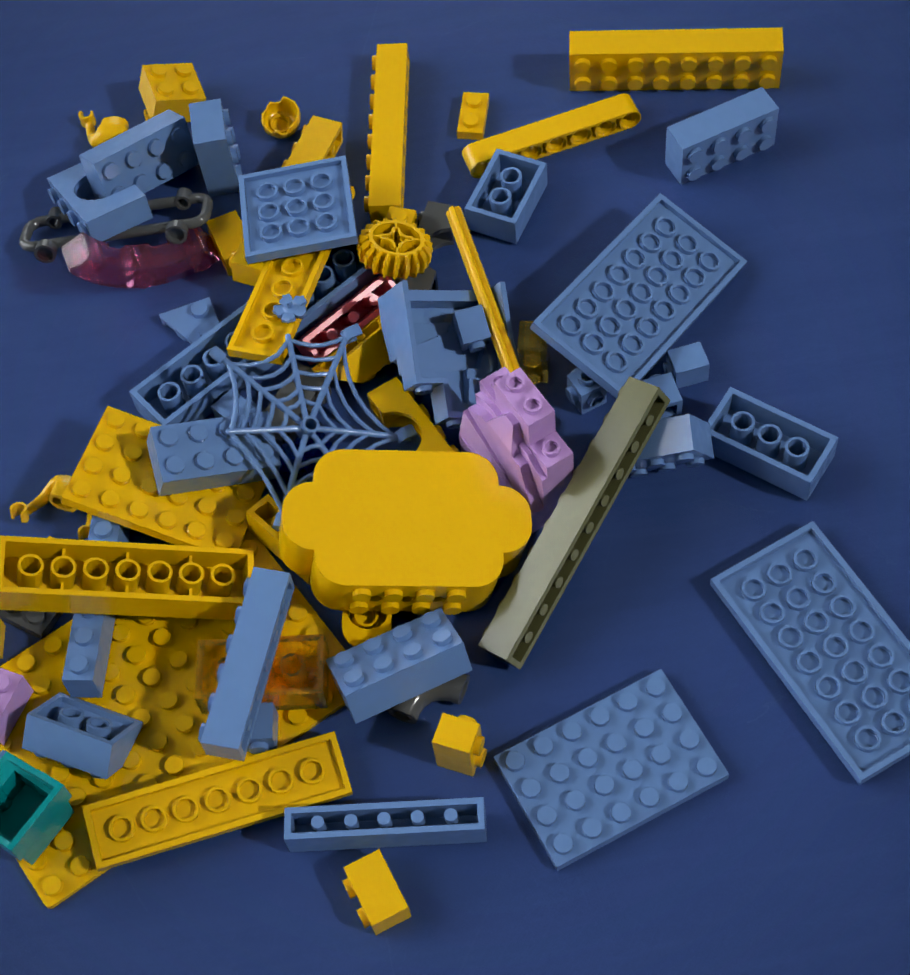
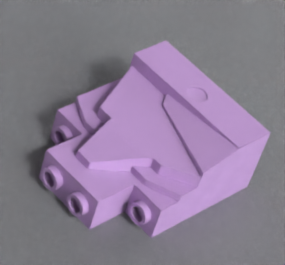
(519, 437)

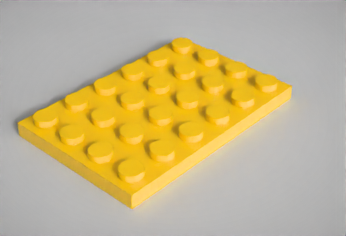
(120, 486)

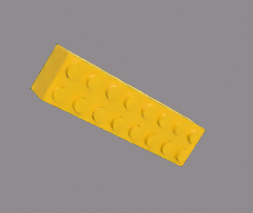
(675, 59)
(122, 578)

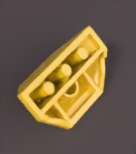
(364, 356)

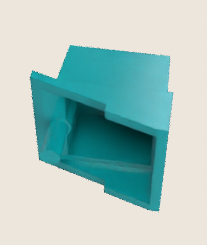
(30, 808)

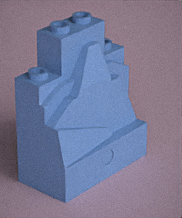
(427, 350)

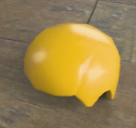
(281, 118)

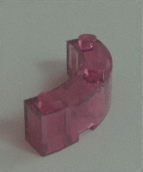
(139, 264)

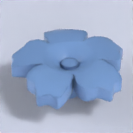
(290, 308)

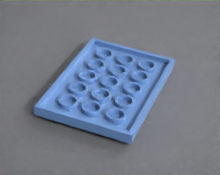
(610, 769)

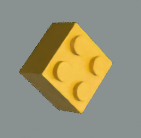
(170, 88)

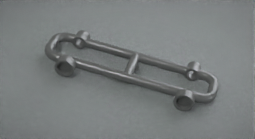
(175, 230)

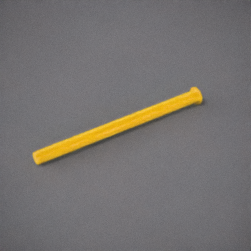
(482, 288)

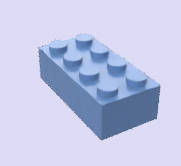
(721, 135)
(141, 156)
(770, 443)
(204, 457)
(399, 665)

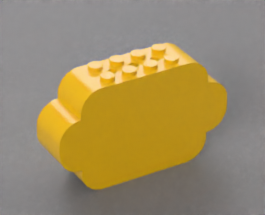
(403, 531)

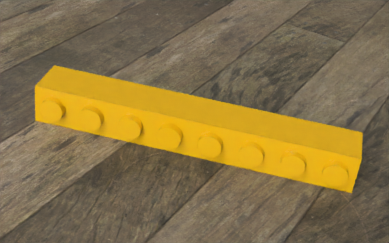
(388, 129)
(317, 142)

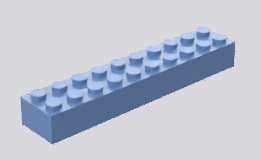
(195, 381)

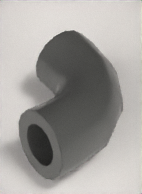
(451, 691)

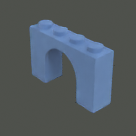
(97, 217)

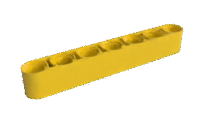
(556, 132)

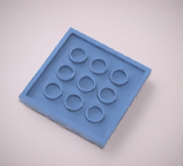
(297, 209)

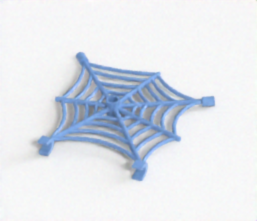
(347, 336)

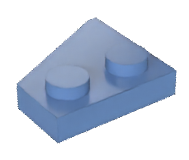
(191, 319)

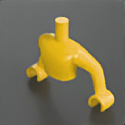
(108, 128)
(51, 493)

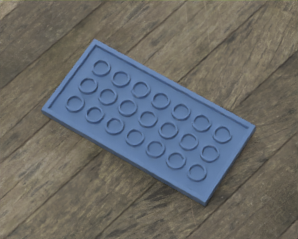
(638, 295)
(827, 646)

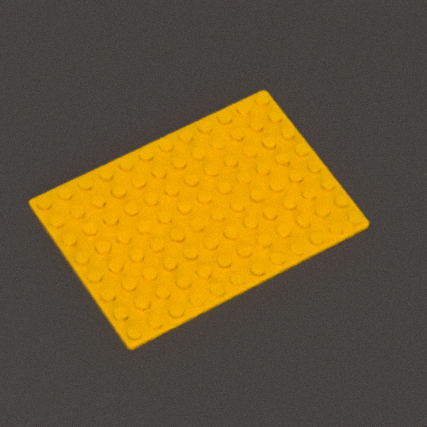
(154, 682)

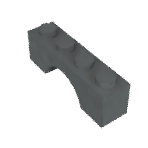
(436, 225)

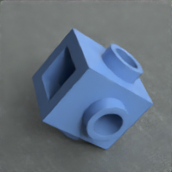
(584, 391)

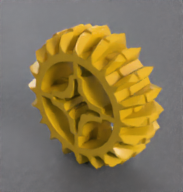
(394, 248)

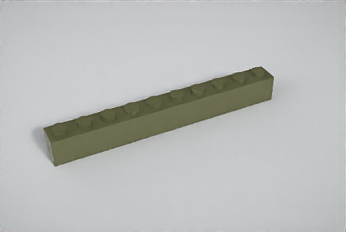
(574, 522)

